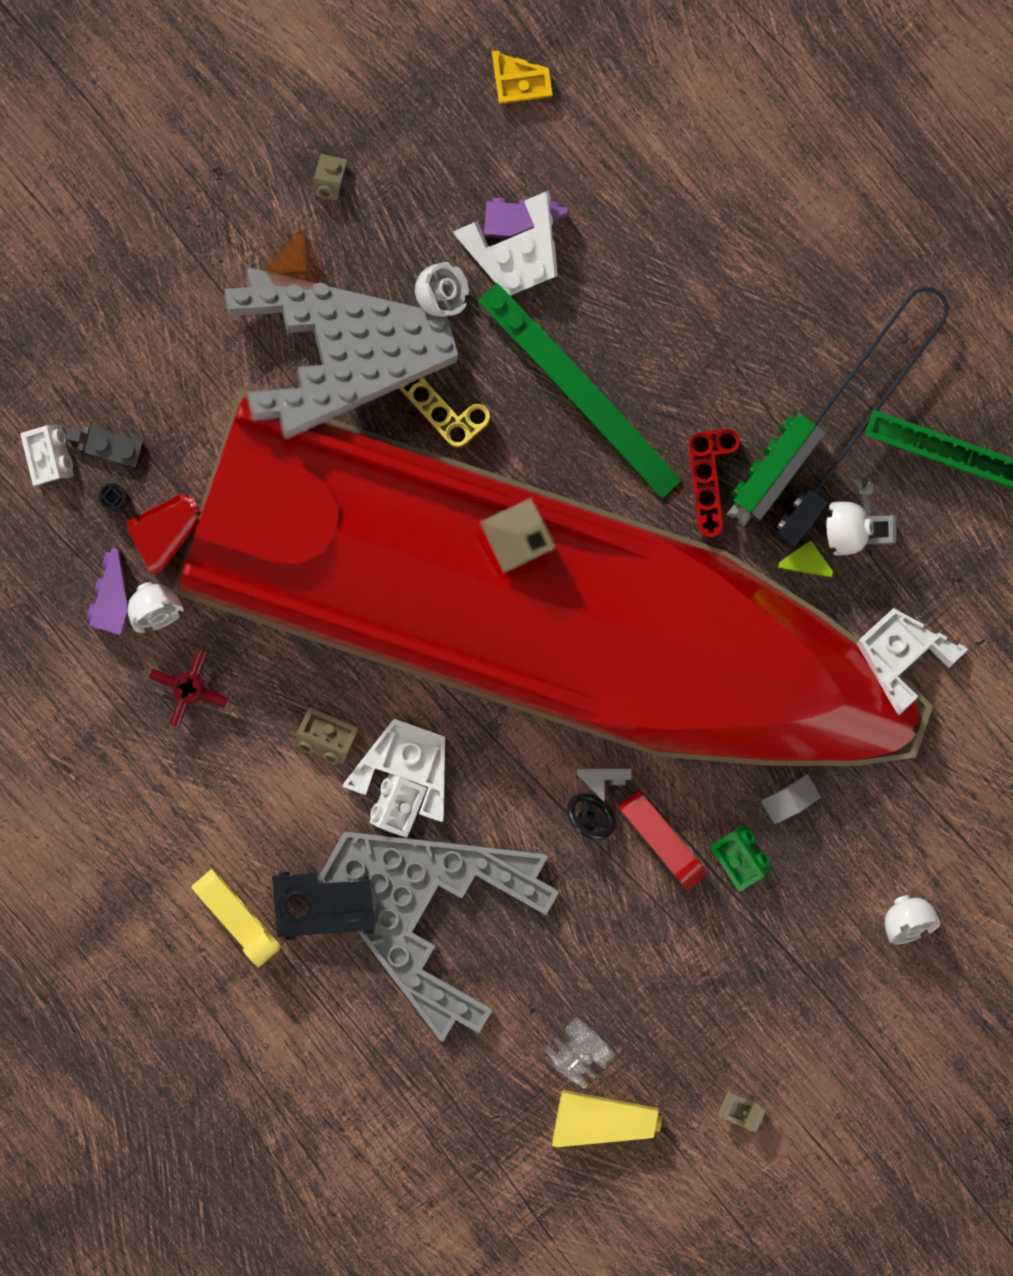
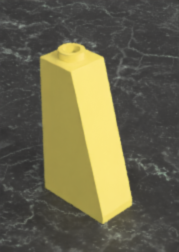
(596, 1119)

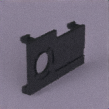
(331, 908)

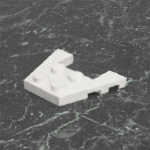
(520, 259)
(895, 646)
(410, 755)

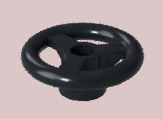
(589, 818)

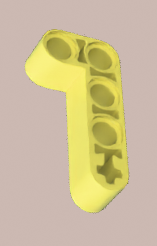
(452, 420)
(236, 917)

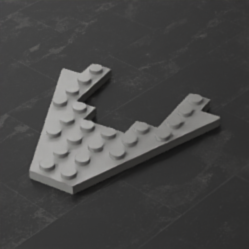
(403, 882)

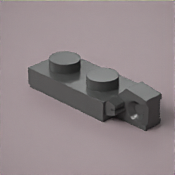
(107, 445)

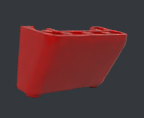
(163, 530)

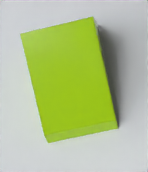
(806, 560)

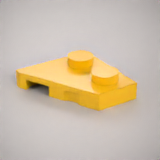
(519, 79)

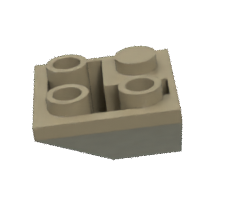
(517, 535)

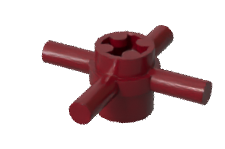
(177, 683)

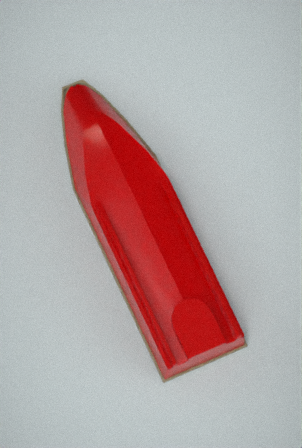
(601, 634)

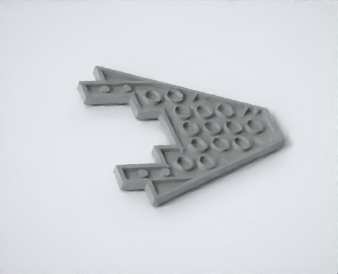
(362, 342)

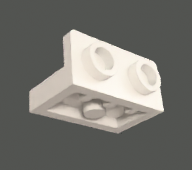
(47, 454)
(397, 805)

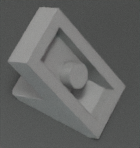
(595, 778)

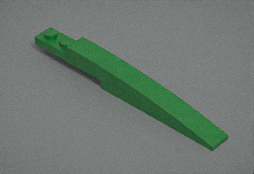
(579, 390)
(941, 449)

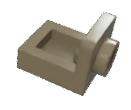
(328, 177)
(742, 1111)

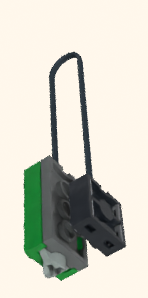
(793, 447)

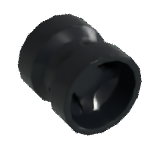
(117, 498)

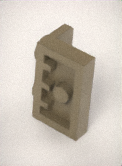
(325, 736)

